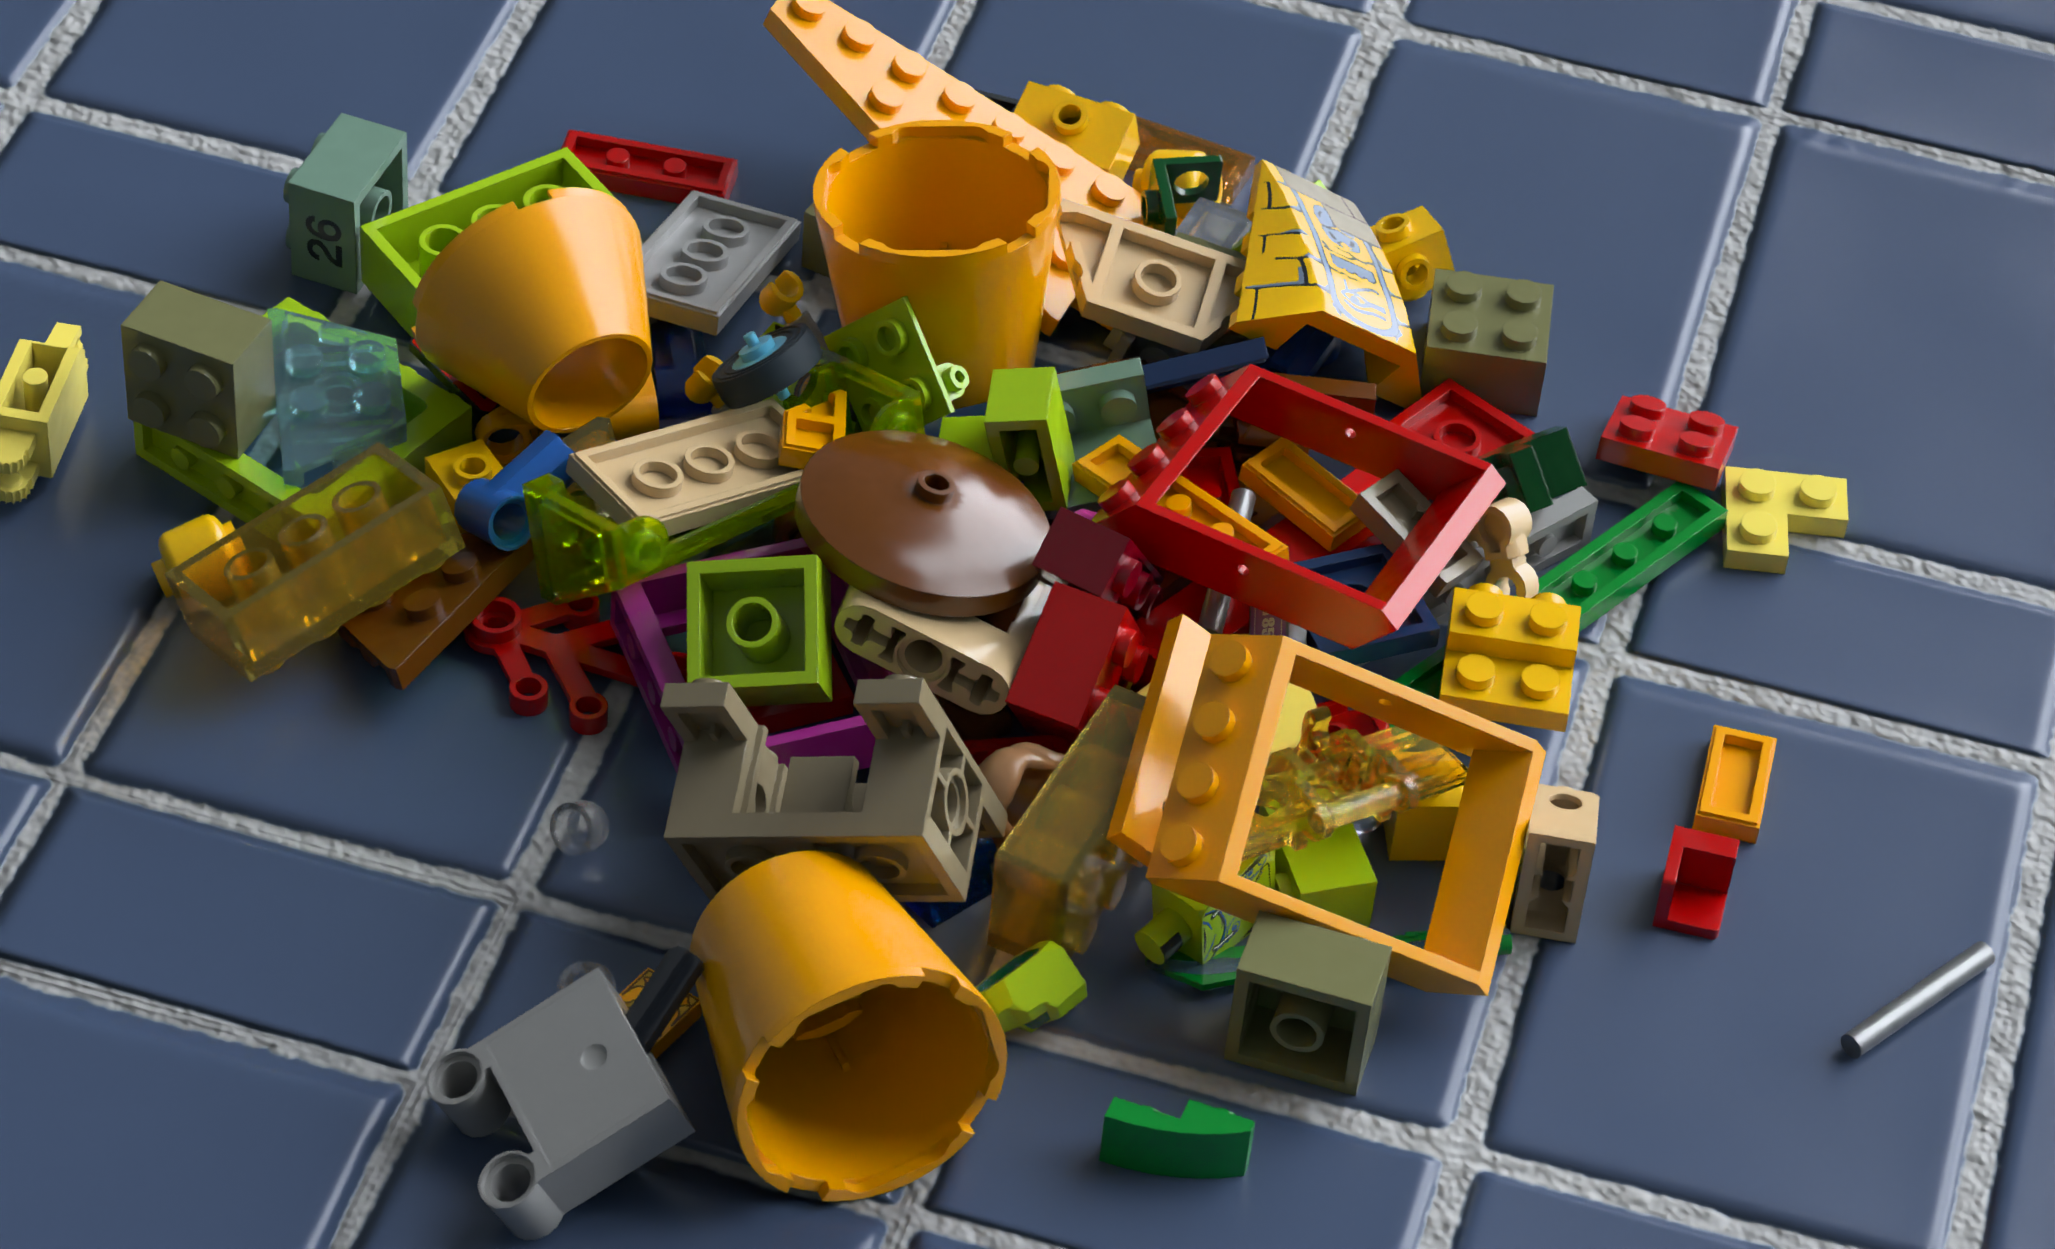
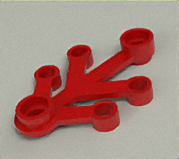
(508, 631)

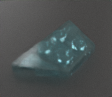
(332, 392)

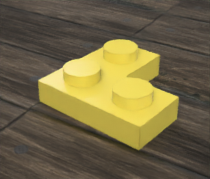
(1771, 504)

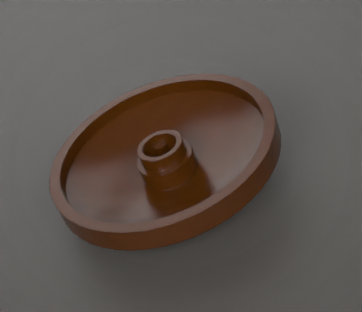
(921, 523)

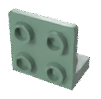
(1097, 408)

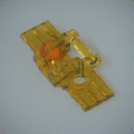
(1345, 780)

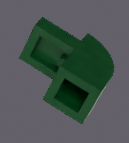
(1538, 468)

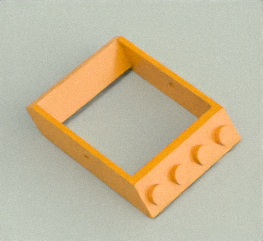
(1223, 772)

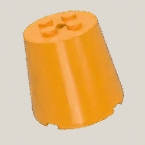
(952, 225)
(840, 1029)

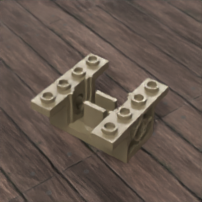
(906, 825)

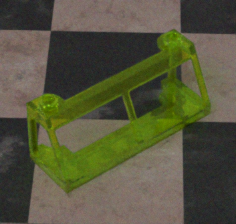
(589, 554)

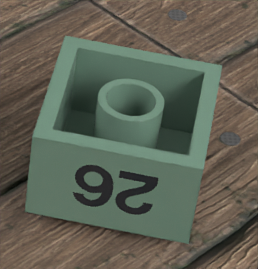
(345, 182)

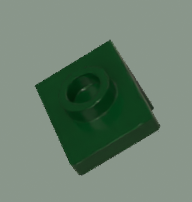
(1162, 194)

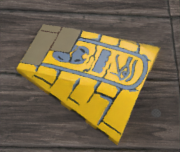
(1324, 268)

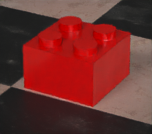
(1074, 662)

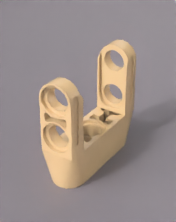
(966, 656)

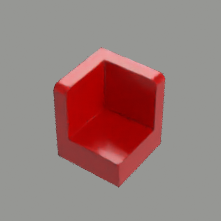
(1695, 882)

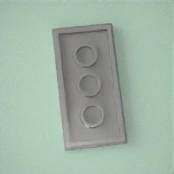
(712, 259)

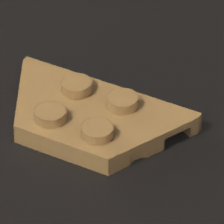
(1147, 279)

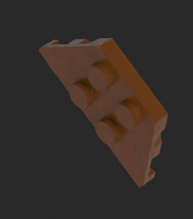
(433, 609)

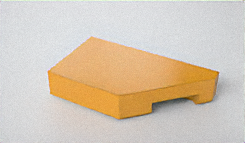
(810, 428)

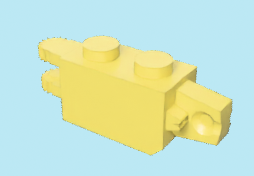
(39, 408)

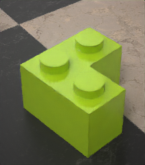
(1023, 432)

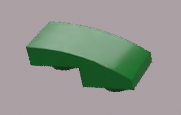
(1197, 1146)

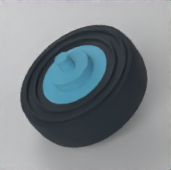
(767, 365)

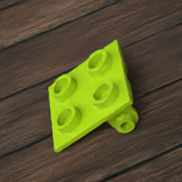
(896, 347)

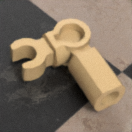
(1503, 537)

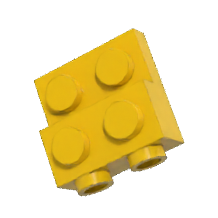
(1510, 656)

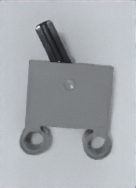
(580, 1089)

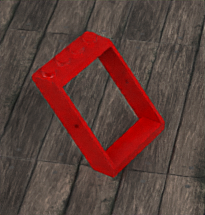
(1453, 479)

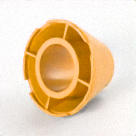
(542, 309)

